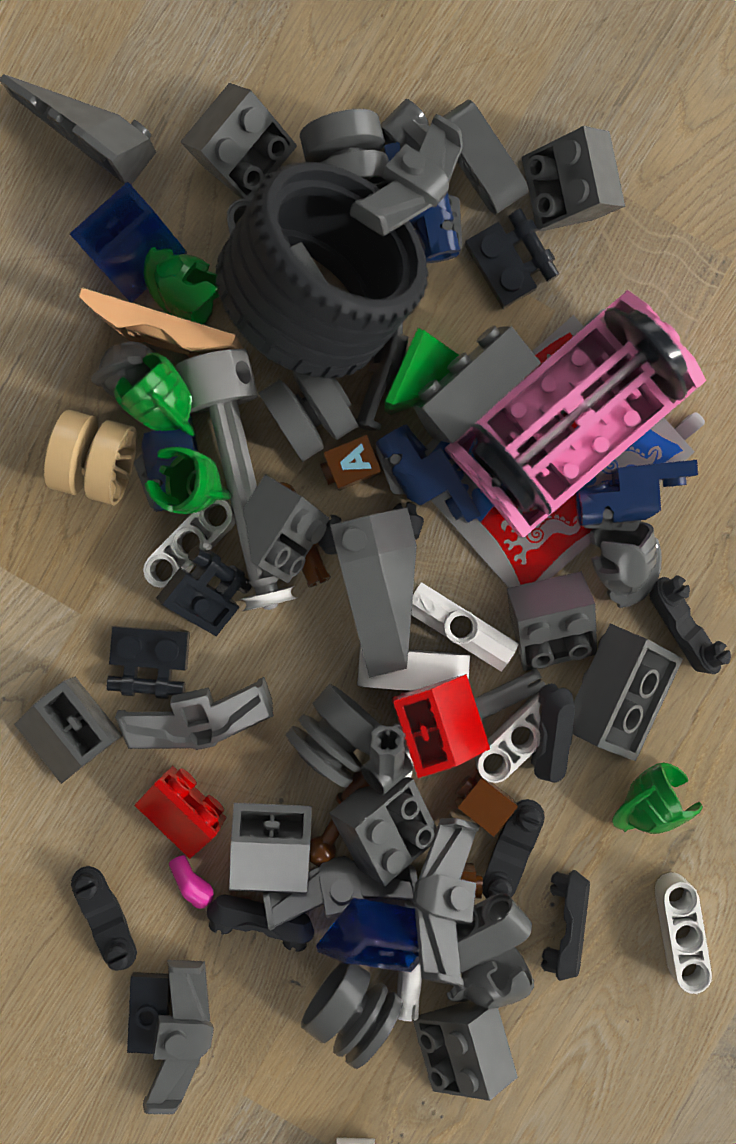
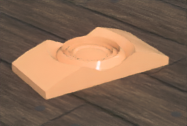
(158, 328)

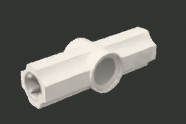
(482, 640)

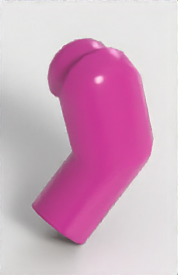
(191, 886)

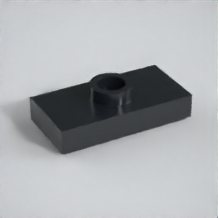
(147, 1000)

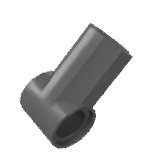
(406, 125)
(387, 759)

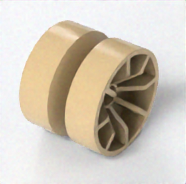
(90, 457)

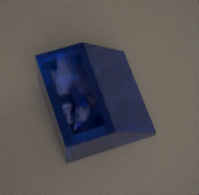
(120, 237)
(373, 936)

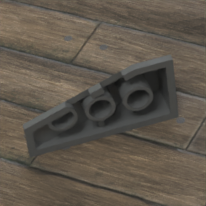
(100, 134)
(378, 574)

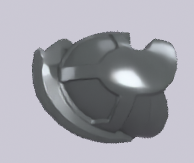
(122, 361)
(627, 562)
(495, 982)

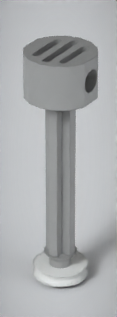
(217, 386)

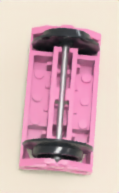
(608, 383)

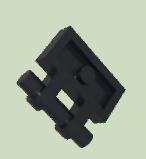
(501, 264)
(199, 602)
(149, 649)

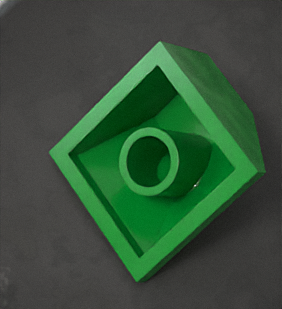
(423, 362)

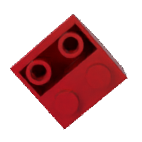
(441, 725)
(182, 811)

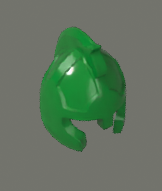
(181, 284)
(159, 398)
(190, 482)
(653, 803)

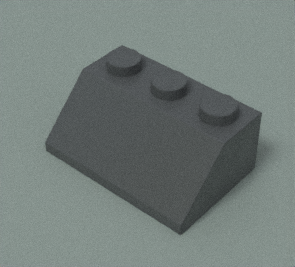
(474, 383)
(623, 692)

